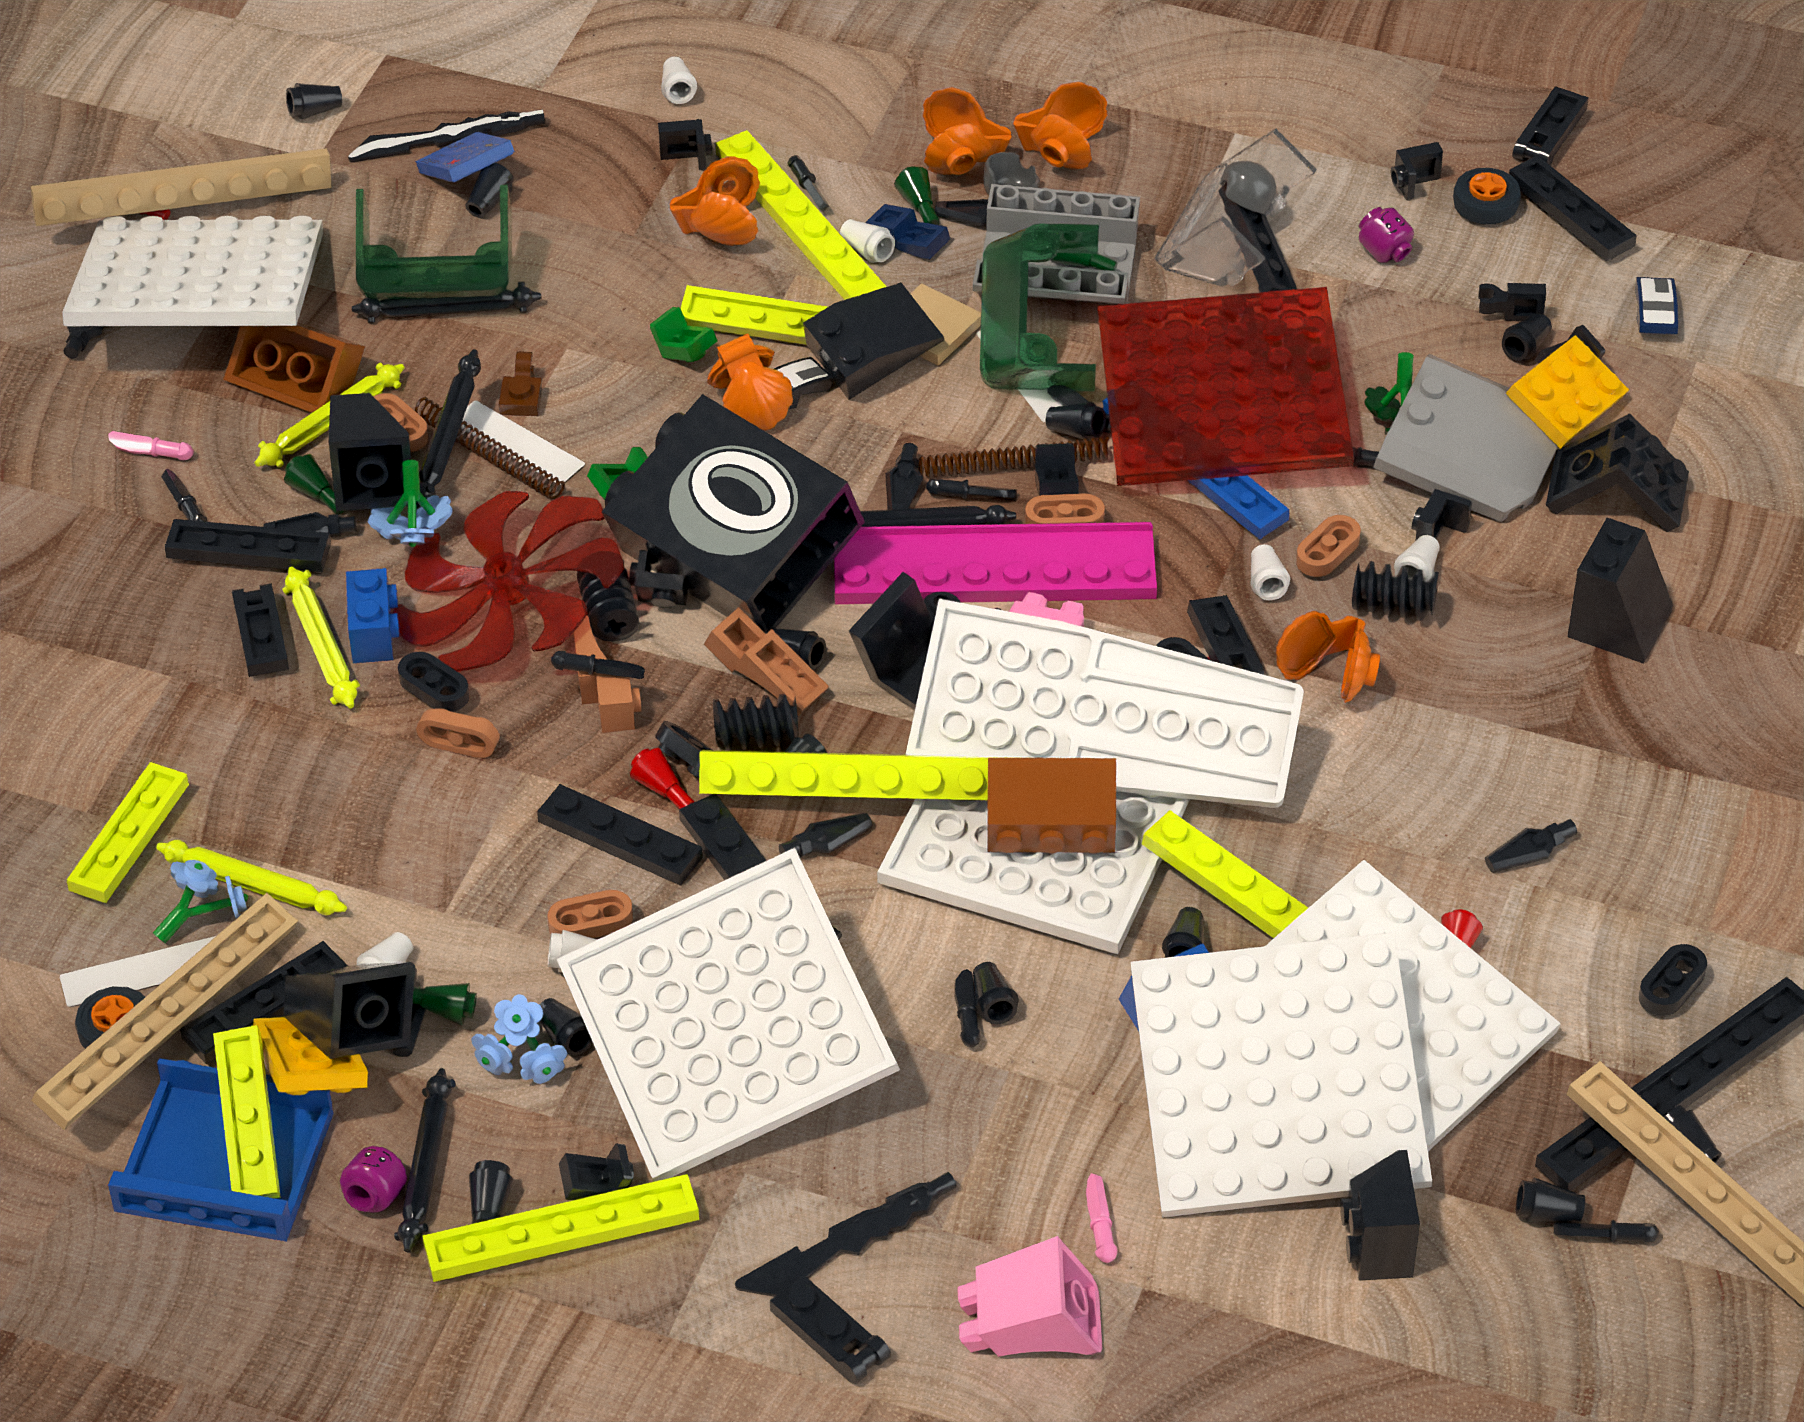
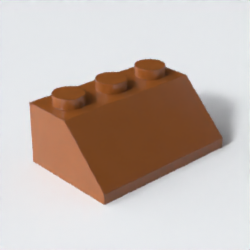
(293, 364)
(1051, 805)

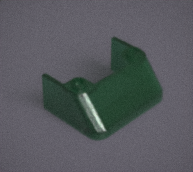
(387, 276)
(1007, 352)

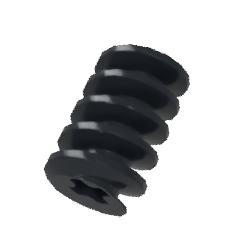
(1395, 591)
(609, 609)
(755, 721)

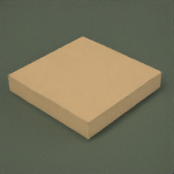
(951, 318)

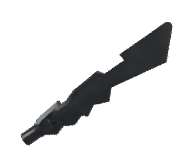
(847, 1236)

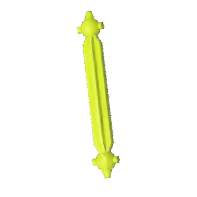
(318, 421)
(321, 637)
(255, 878)

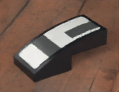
(806, 377)

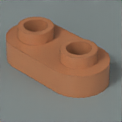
(407, 417)
(1064, 509)
(1328, 545)
(458, 733)
(590, 914)

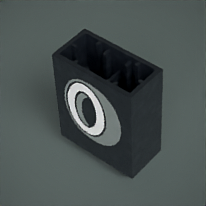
(732, 513)

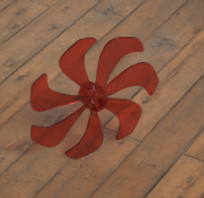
(505, 580)

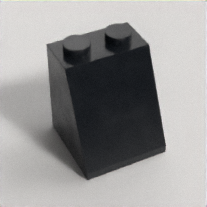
(366, 453)
(1620, 593)
(353, 1007)

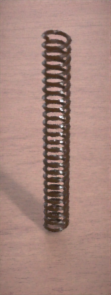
(1027, 451)
(524, 479)

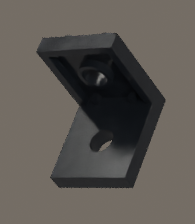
(1623, 456)
(895, 639)

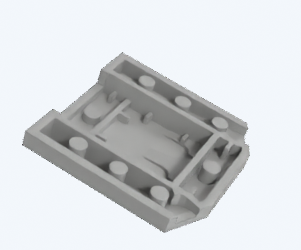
(1466, 440)

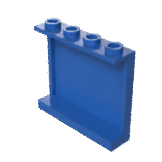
(182, 1158)

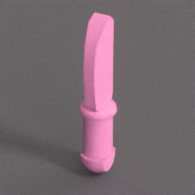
(148, 446)
(1100, 1220)

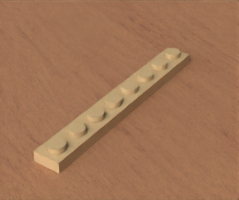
(181, 187)
(164, 1011)
(1693, 1176)

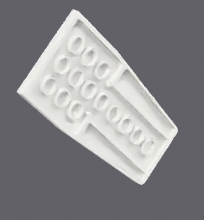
(1068, 691)

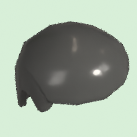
(1006, 169)
(1249, 185)

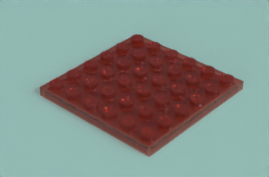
(1224, 386)

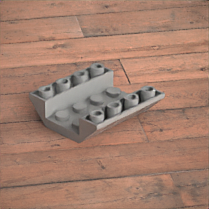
(1019, 207)

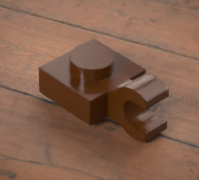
(523, 392)

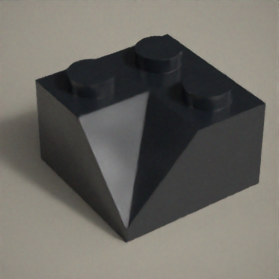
(1382, 1220)

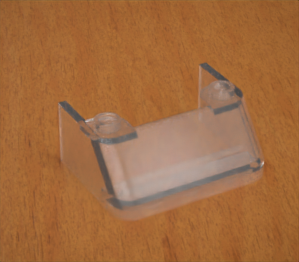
(1204, 239)

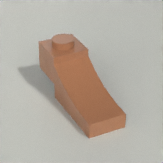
(765, 660)
(612, 693)

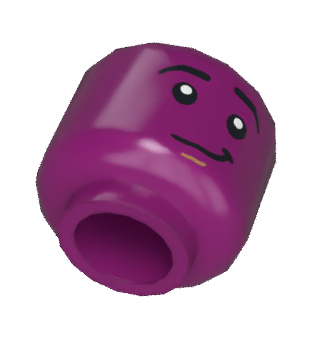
(1386, 235)
(373, 1179)

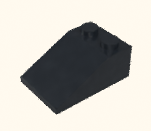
(870, 337)

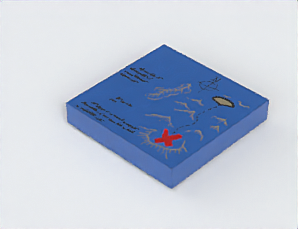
(465, 157)

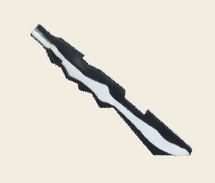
(445, 134)

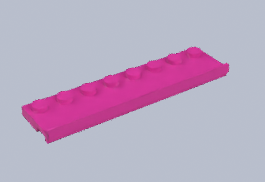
(1001, 561)

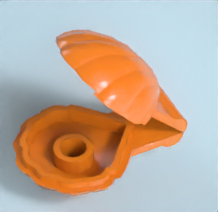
(1063, 125)
(959, 132)
(720, 208)
(752, 388)
(1314, 637)

